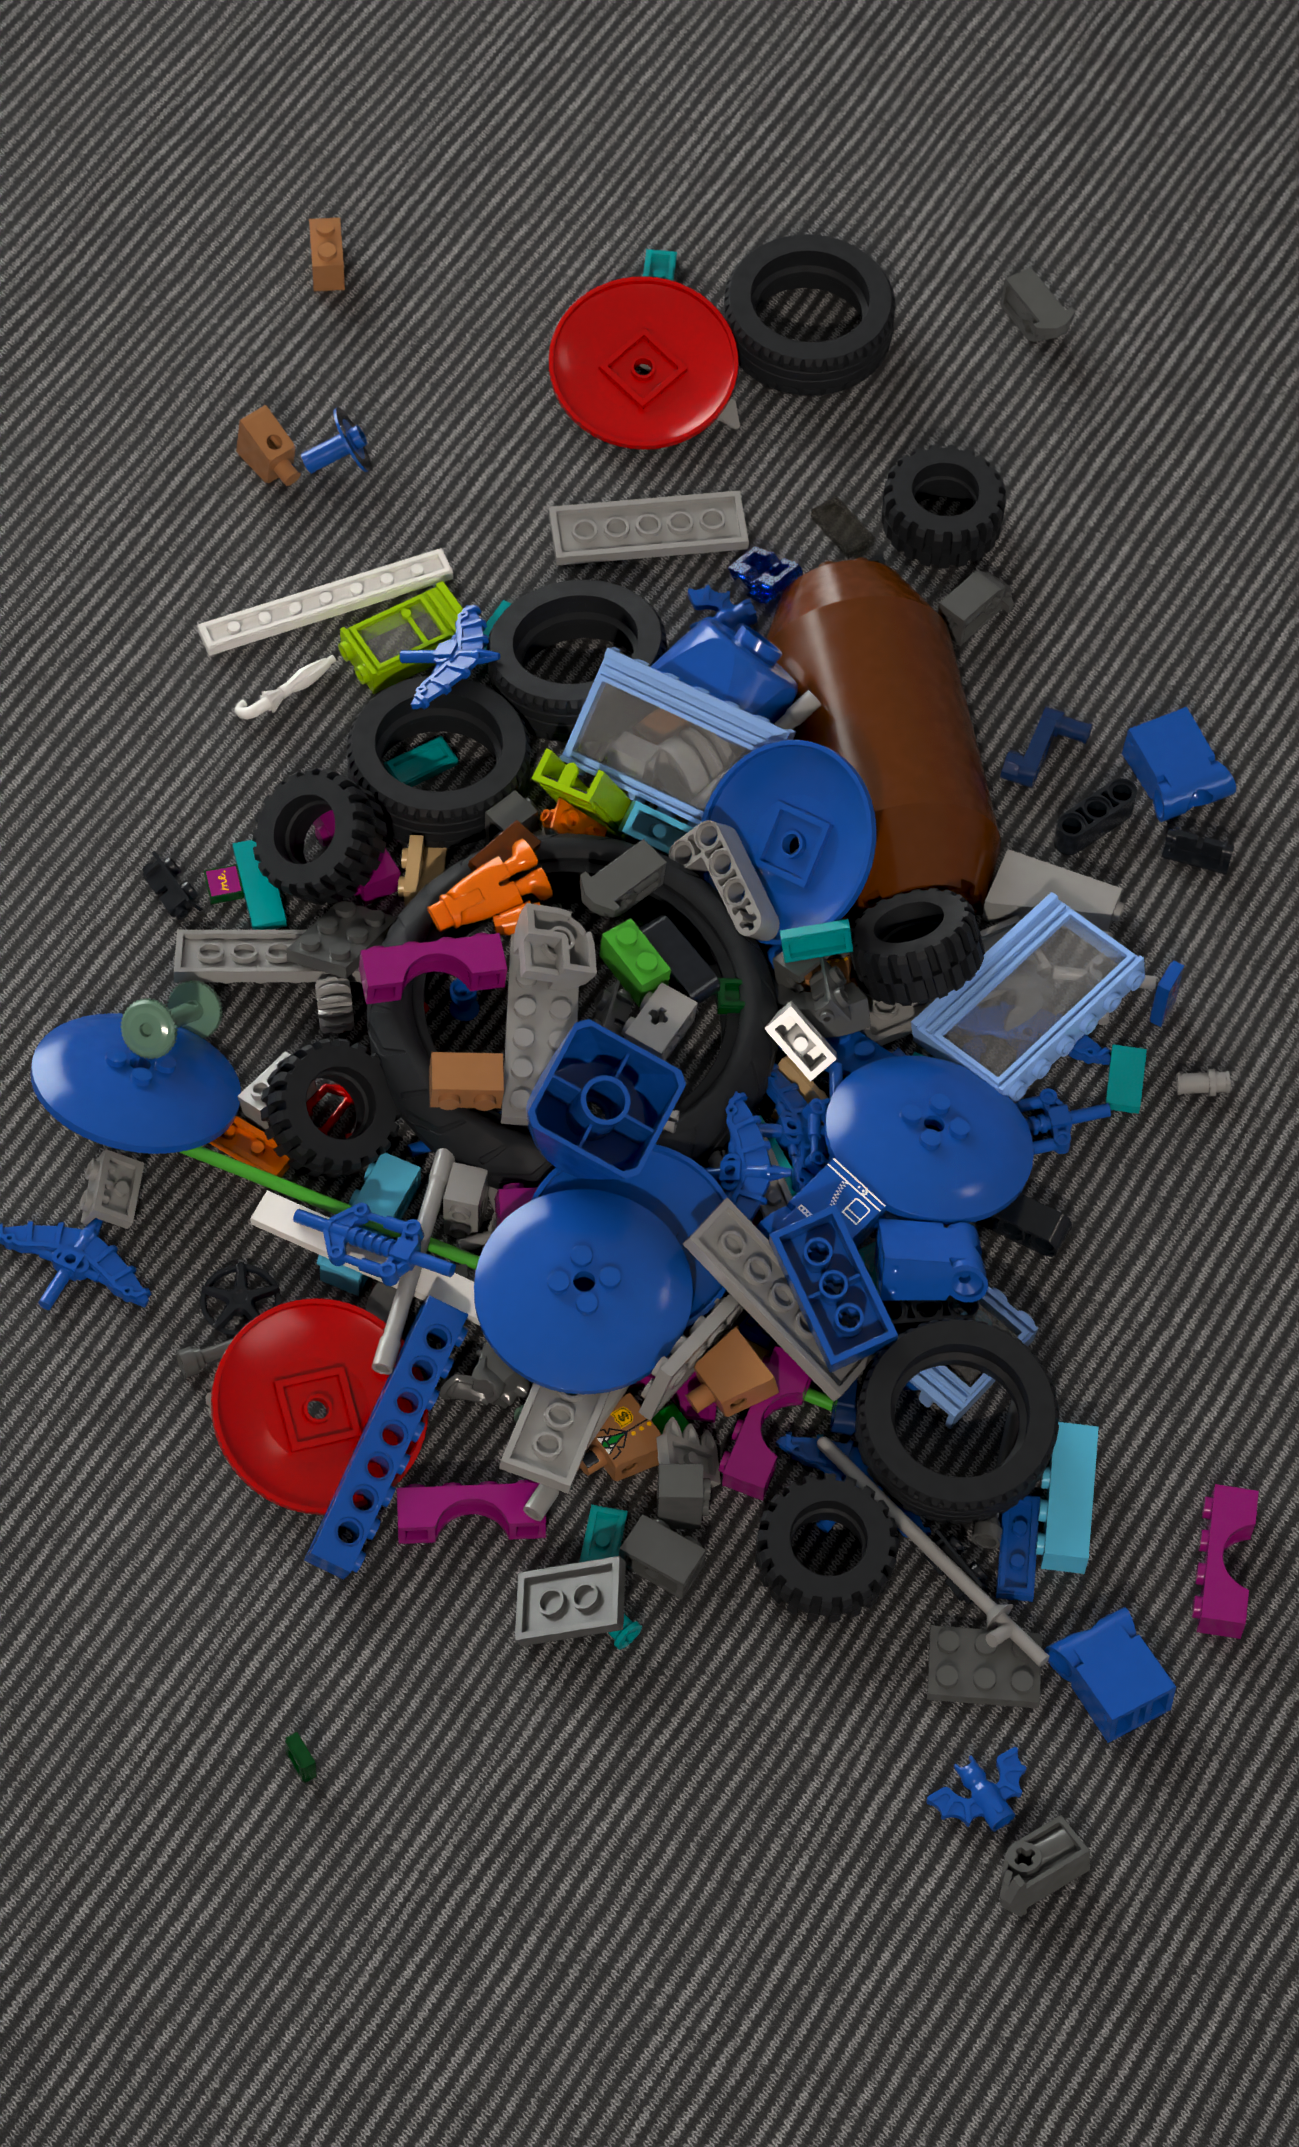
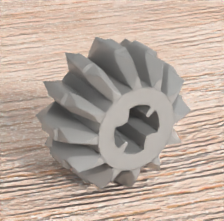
(334, 1004)

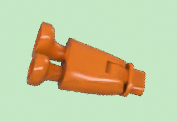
(489, 891)

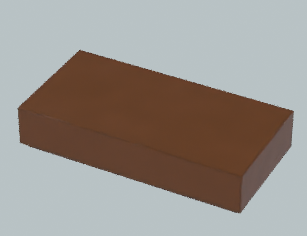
(503, 843)

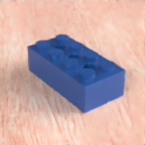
(844, 1268)

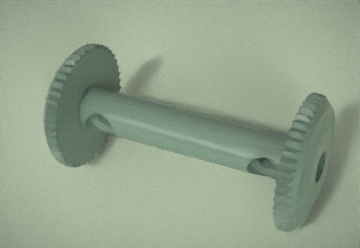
(151, 1027)

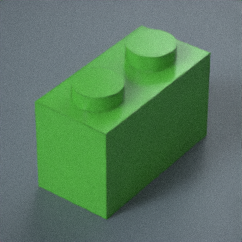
(633, 960)

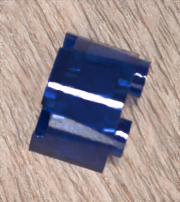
(764, 573)

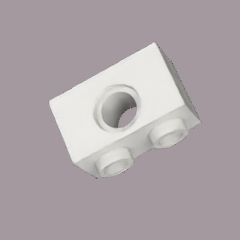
(801, 1041)

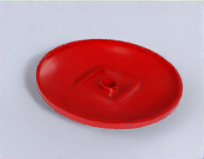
(651, 325)
(263, 1393)

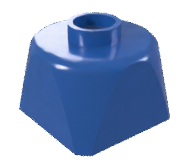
(732, 668)
(619, 1077)

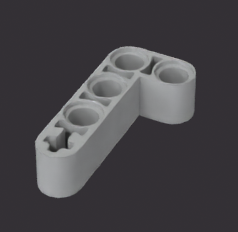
(752, 914)

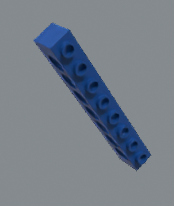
(327, 1549)

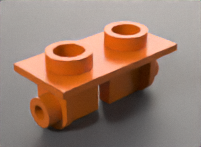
(570, 820)

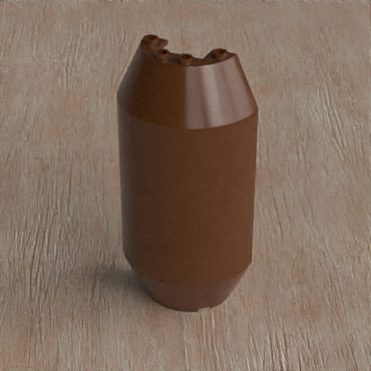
(899, 718)

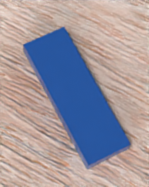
(1018, 1551)

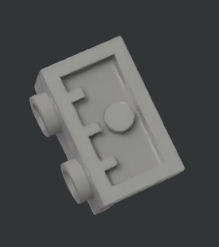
(111, 1189)

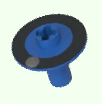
(349, 441)

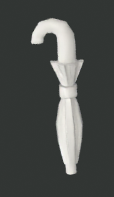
(271, 699)

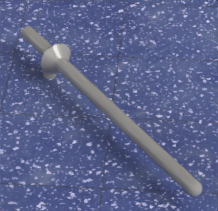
(996, 1613)

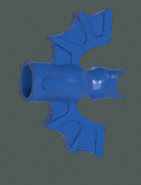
(727, 613)
(986, 1797)

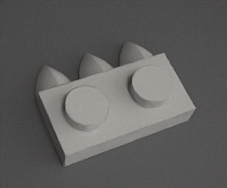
(687, 1448)

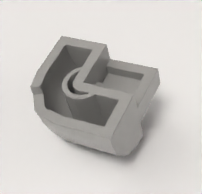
(554, 947)

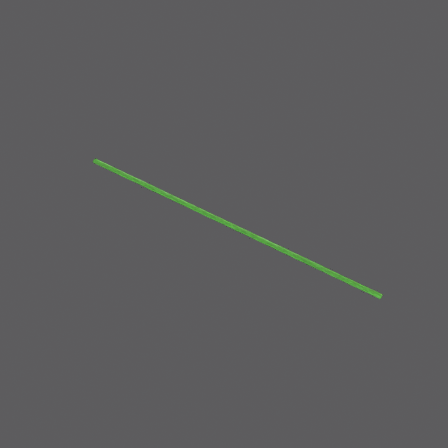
(335, 1206)

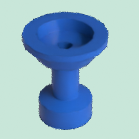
(464, 1003)

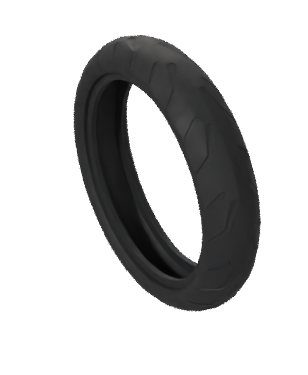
(507, 1151)

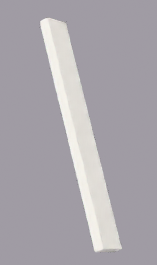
(324, 601)
(276, 1217)

